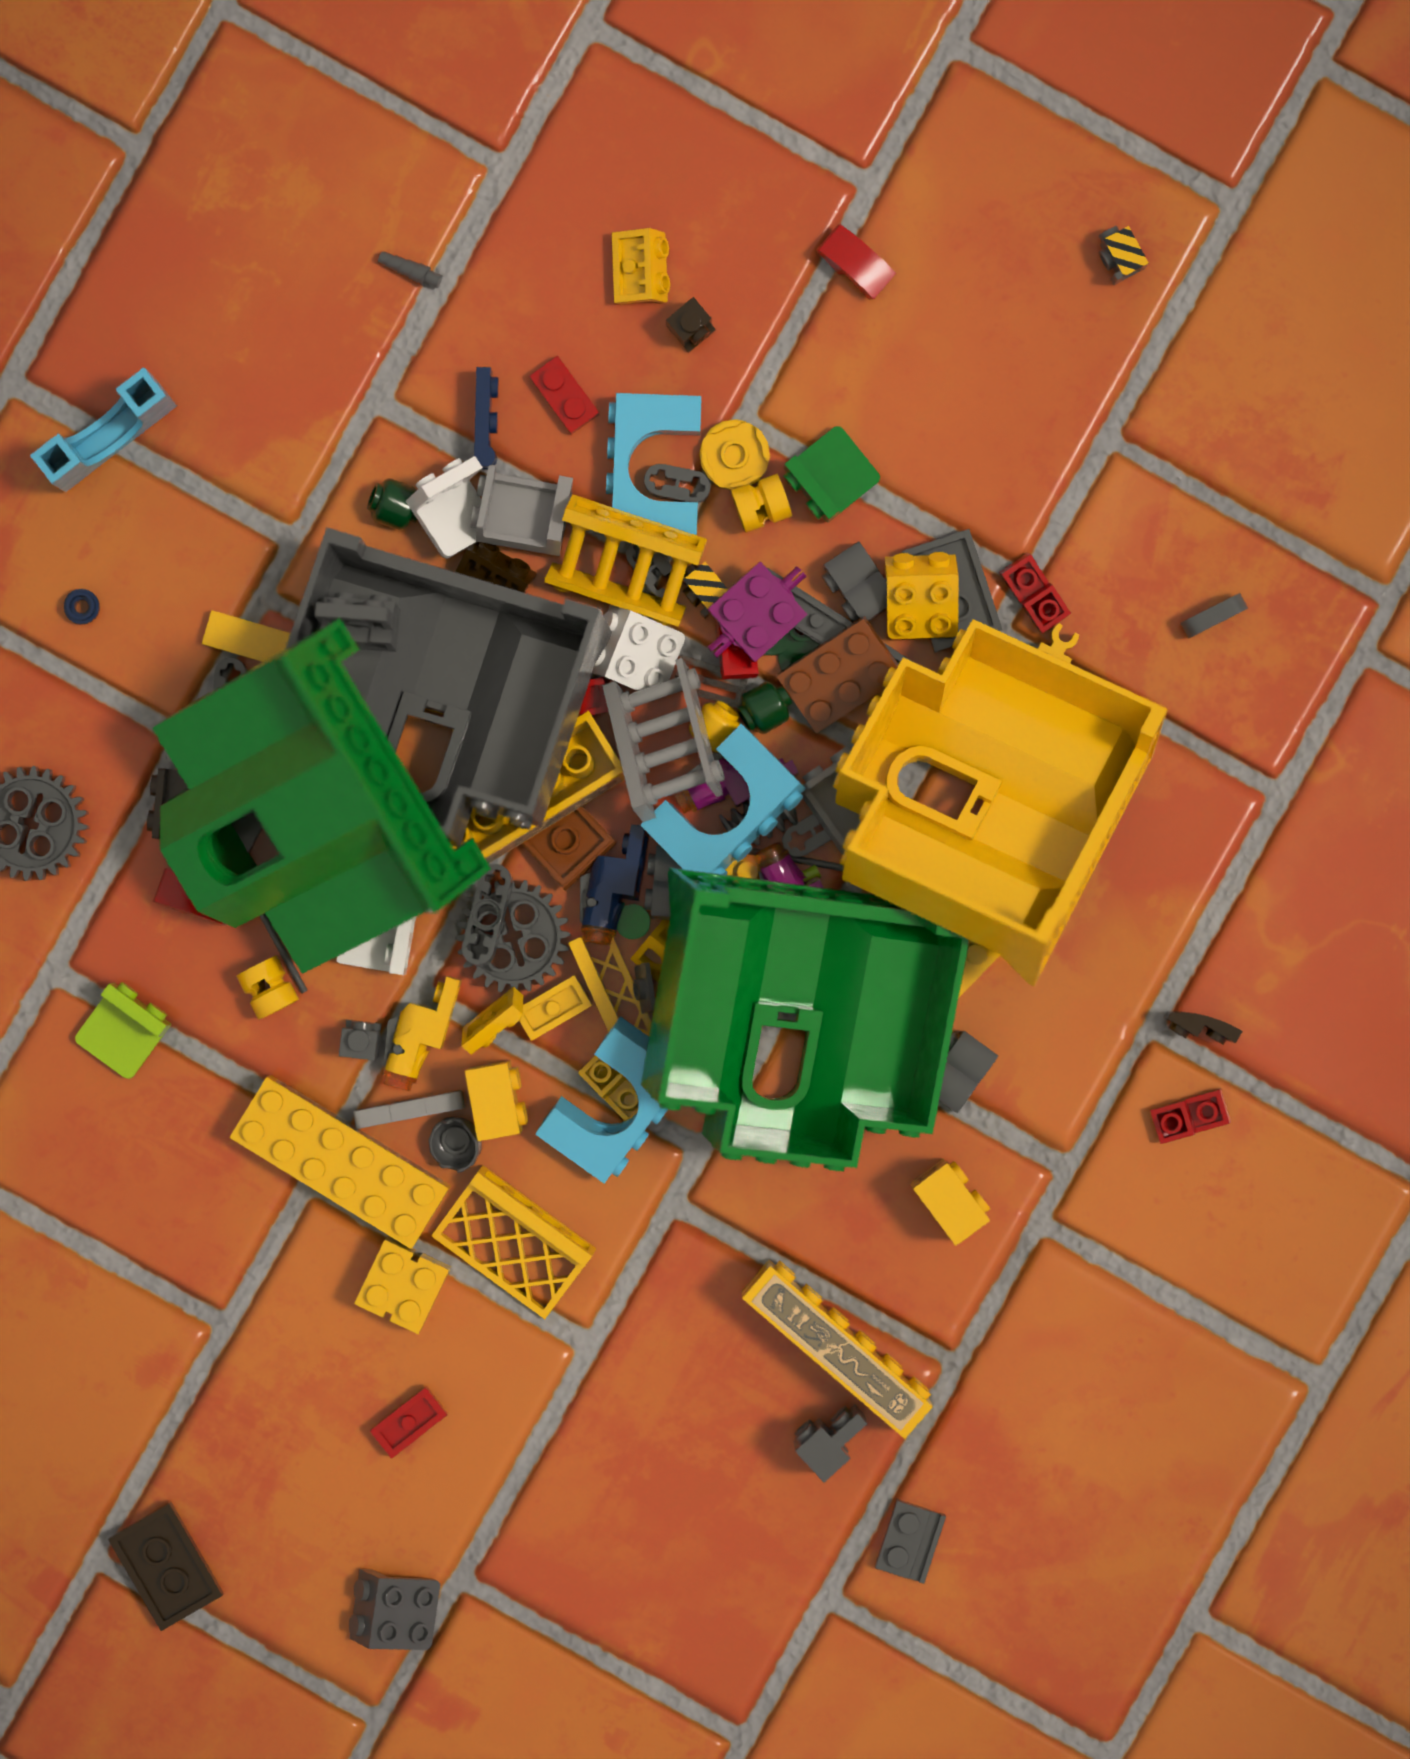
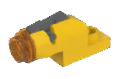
(414, 1031)

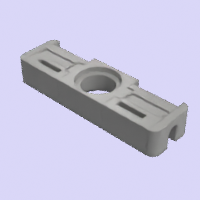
(409, 1109)

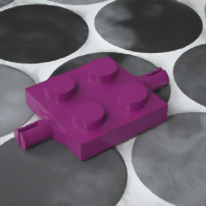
(756, 611)

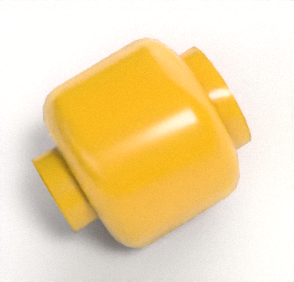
(719, 722)

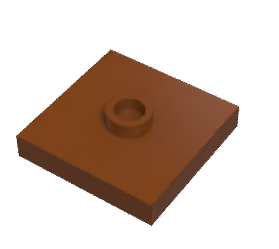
(570, 846)

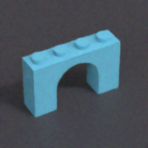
(635, 420)
(74, 458)
(771, 792)
(598, 1145)

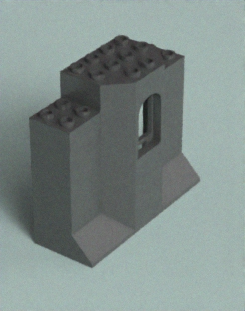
(483, 655)

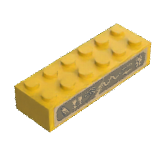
(586, 773)
(340, 1161)
(836, 1348)

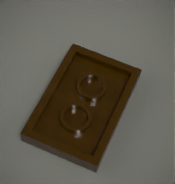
(166, 1566)

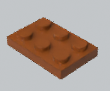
(838, 674)

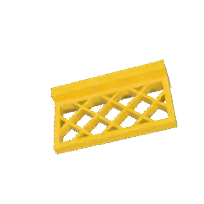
(534, 1220)

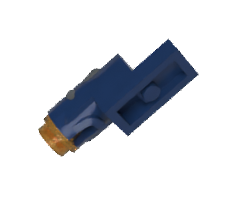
(608, 884)

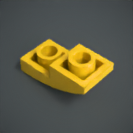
(611, 1087)

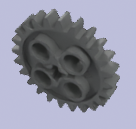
(61, 834)
(544, 926)

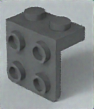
(393, 1611)

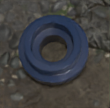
(71, 602)

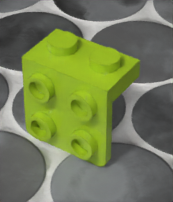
(122, 1030)

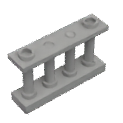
(629, 734)

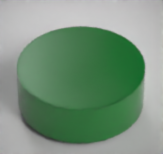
(633, 922)

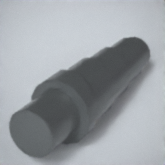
(414, 271)

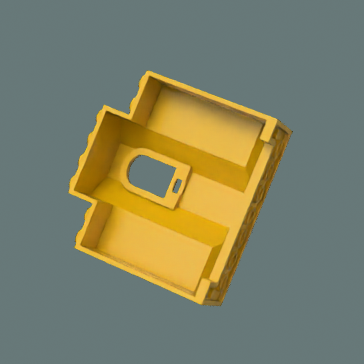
(1046, 755)

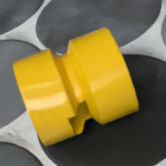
(761, 503)
(273, 999)

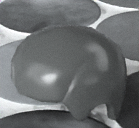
(455, 1143)

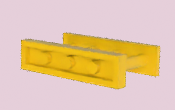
(650, 538)

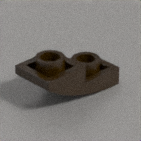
(1193, 1023)

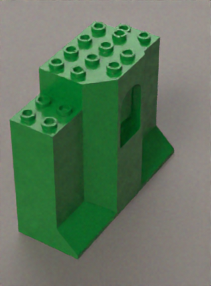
(328, 793)
(865, 986)

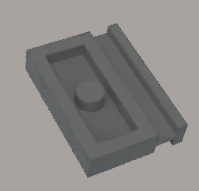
(910, 1541)

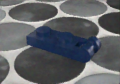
(485, 420)

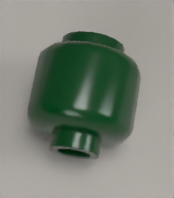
(390, 505)
(764, 707)

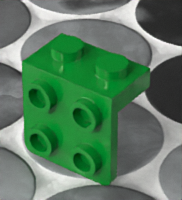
(831, 474)

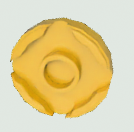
(734, 454)

